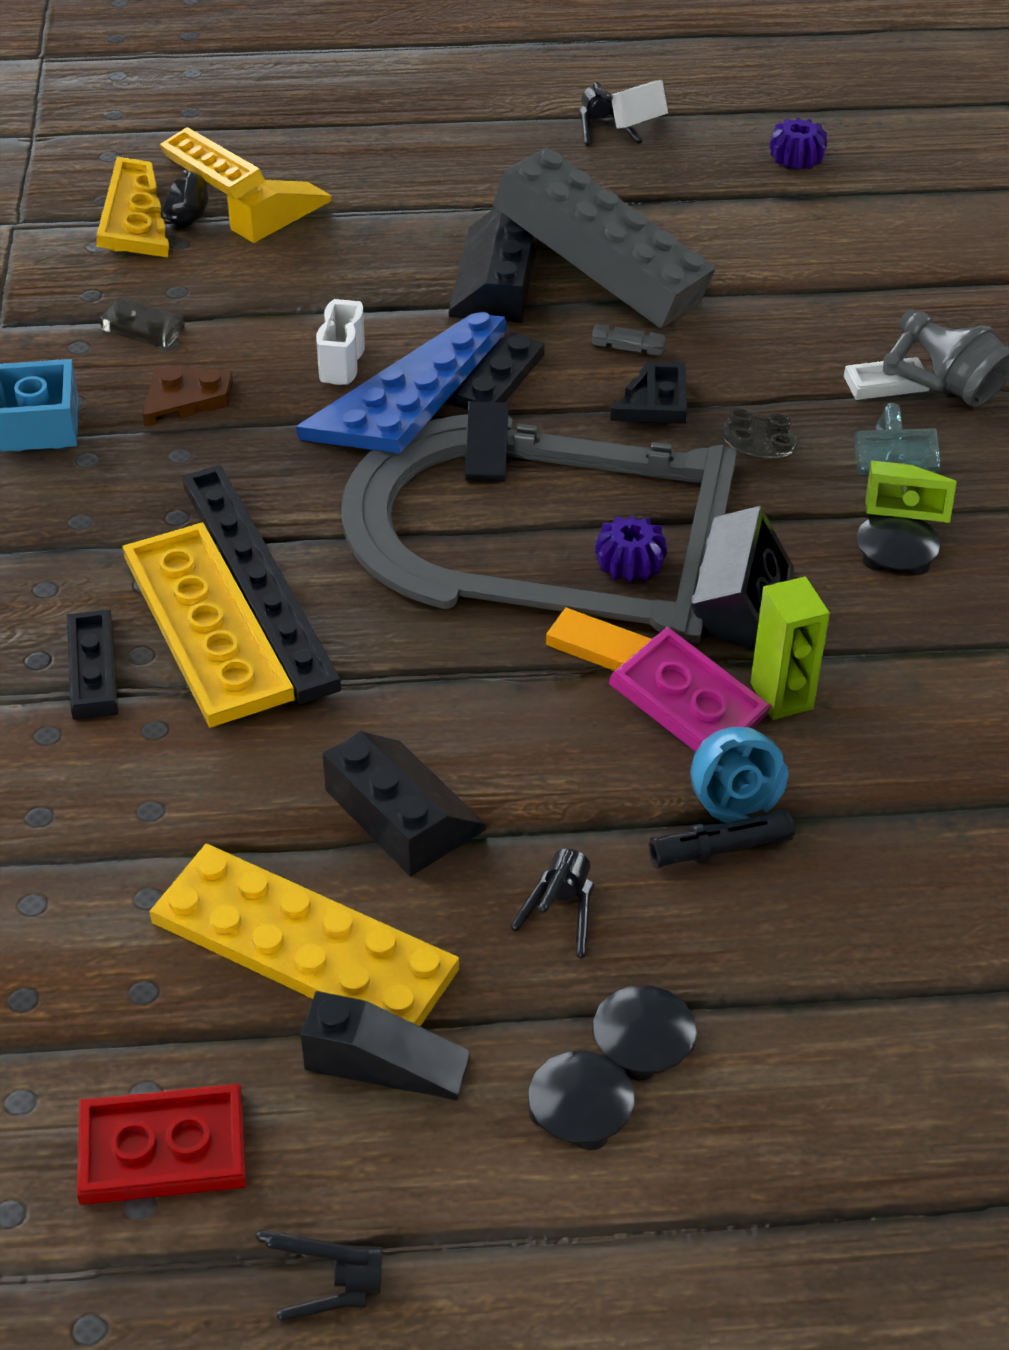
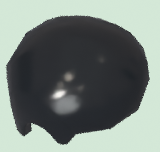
(186, 199)

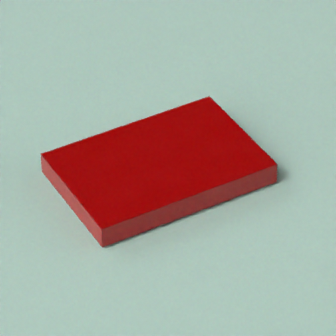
(160, 1144)

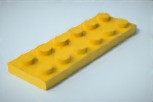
(208, 625)
(301, 936)

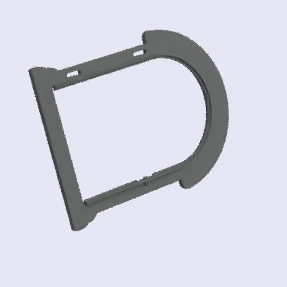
(382, 475)

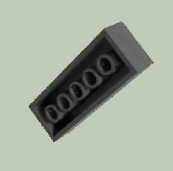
(603, 236)

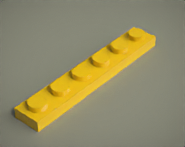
(213, 163)

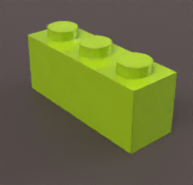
(789, 647)

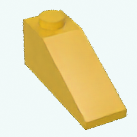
(273, 207)

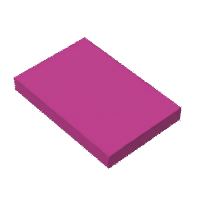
(686, 690)

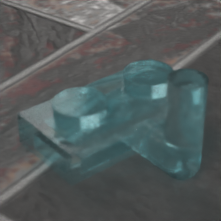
(896, 444)

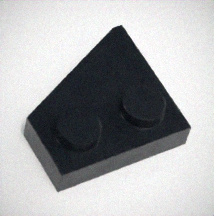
(654, 395)

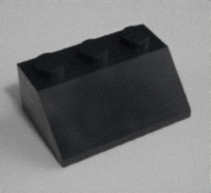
(736, 566)
(398, 800)

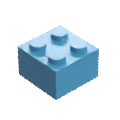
(38, 405)

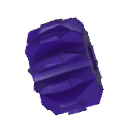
(798, 143)
(631, 548)

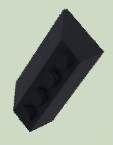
(494, 269)

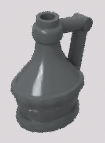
(964, 360)

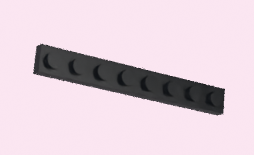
(262, 584)

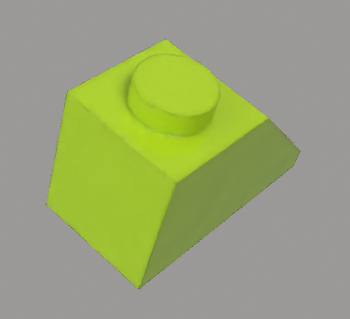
(909, 492)

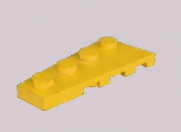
(132, 211)

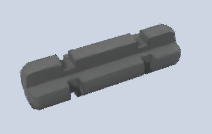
(628, 340)

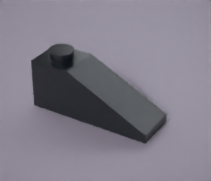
(377, 1047)

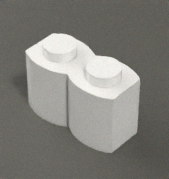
(340, 341)

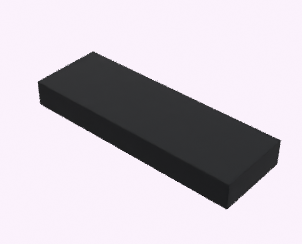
(92, 664)

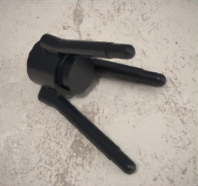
(598, 105)
(562, 881)
(355, 1268)

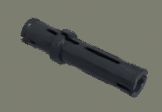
(703, 842)

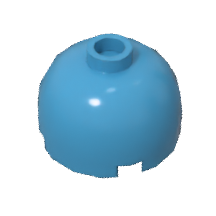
(738, 773)

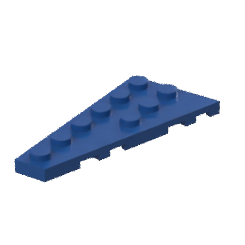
(402, 398)

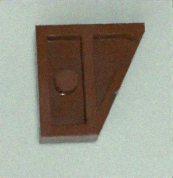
(186, 392)

